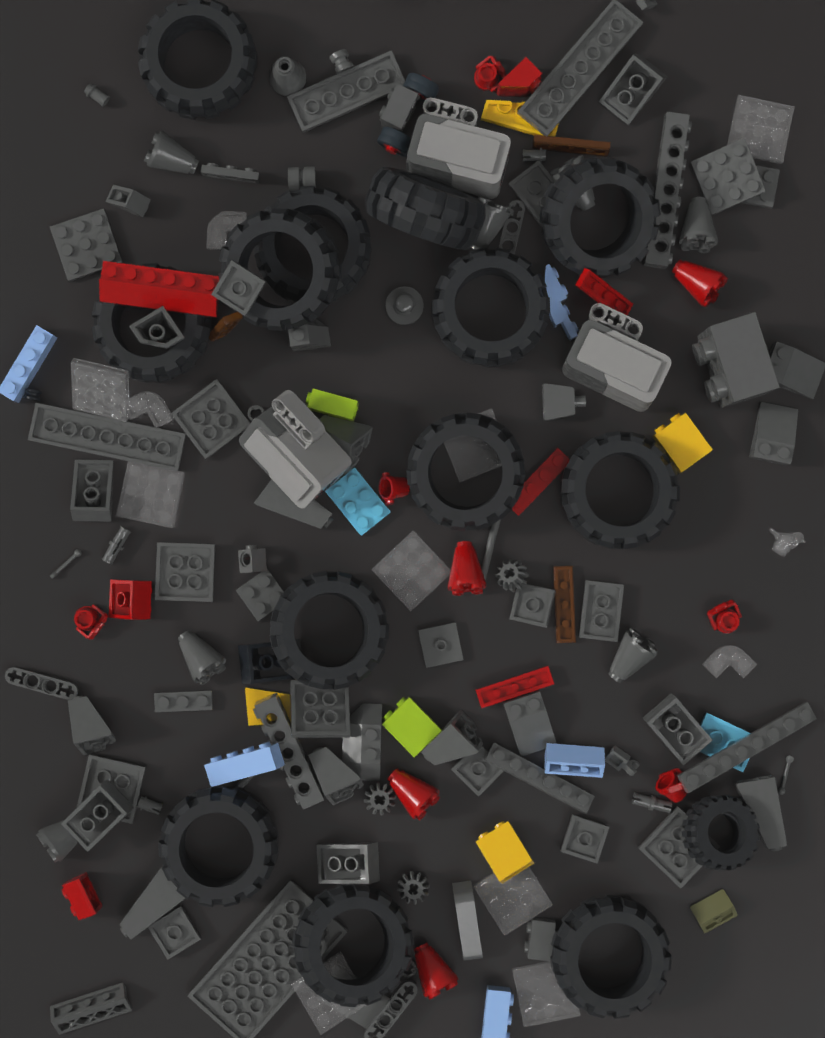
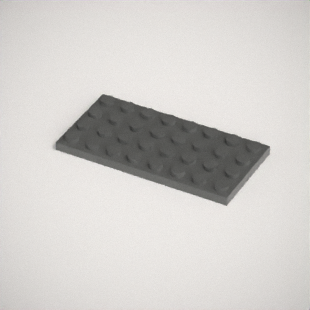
(259, 966)

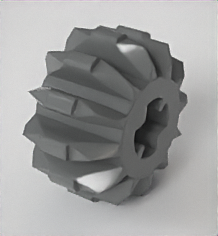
(509, 582)
(381, 792)
(405, 888)

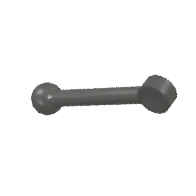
(77, 553)
(789, 759)

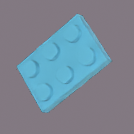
(357, 501)
(723, 735)

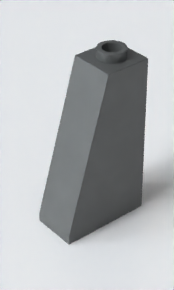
(277, 501)
(763, 799)
(152, 904)

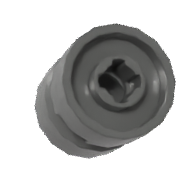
(300, 177)

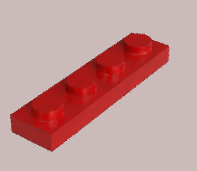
(603, 292)
(541, 479)
(514, 687)

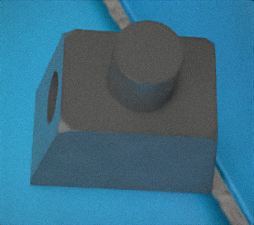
(560, 401)

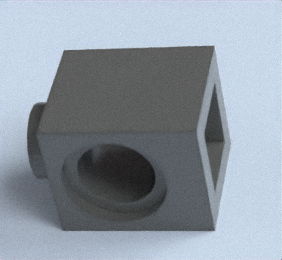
(252, 559)

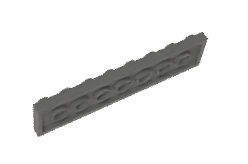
(580, 67)
(106, 437)

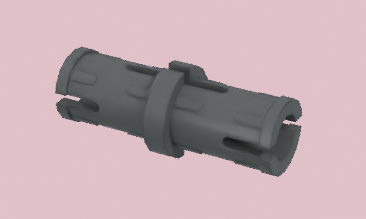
(116, 545)
(652, 802)

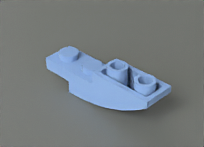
(557, 294)

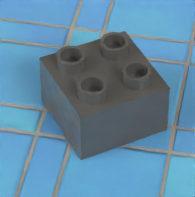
(735, 361)

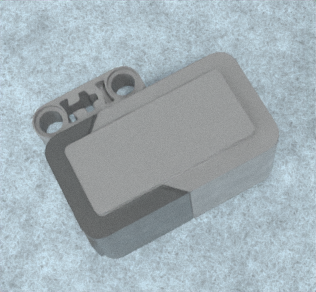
(457, 150)
(615, 362)
(295, 449)

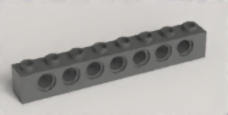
(680, 123)

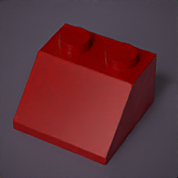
(521, 80)
(130, 599)
(81, 896)

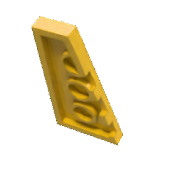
(505, 114)
(254, 695)

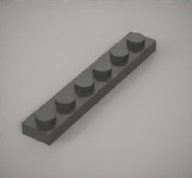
(537, 778)

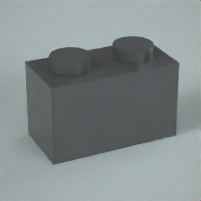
(540, 937)

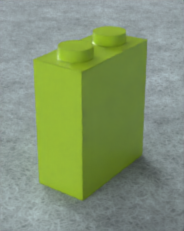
(332, 405)
(411, 726)

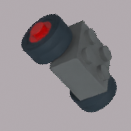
(400, 109)

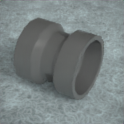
(341, 60)

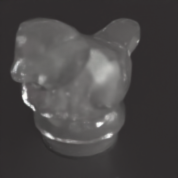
(786, 541)

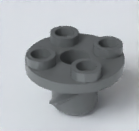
(404, 305)

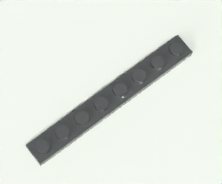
(746, 747)

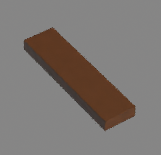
(571, 145)
(225, 326)
(564, 604)

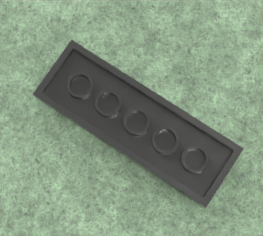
(346, 91)

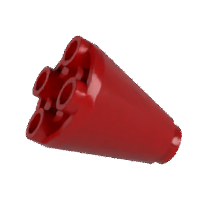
(700, 281)
(466, 571)
(413, 793)
(433, 972)

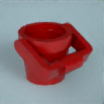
(488, 74)
(392, 488)
(88, 619)
(725, 619)
(670, 785)

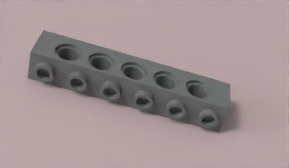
(314, 793)

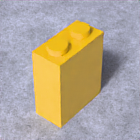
(682, 442)
(504, 851)

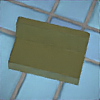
(714, 911)

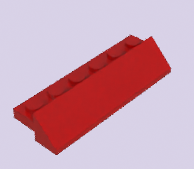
(157, 288)

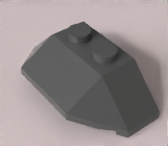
(363, 748)

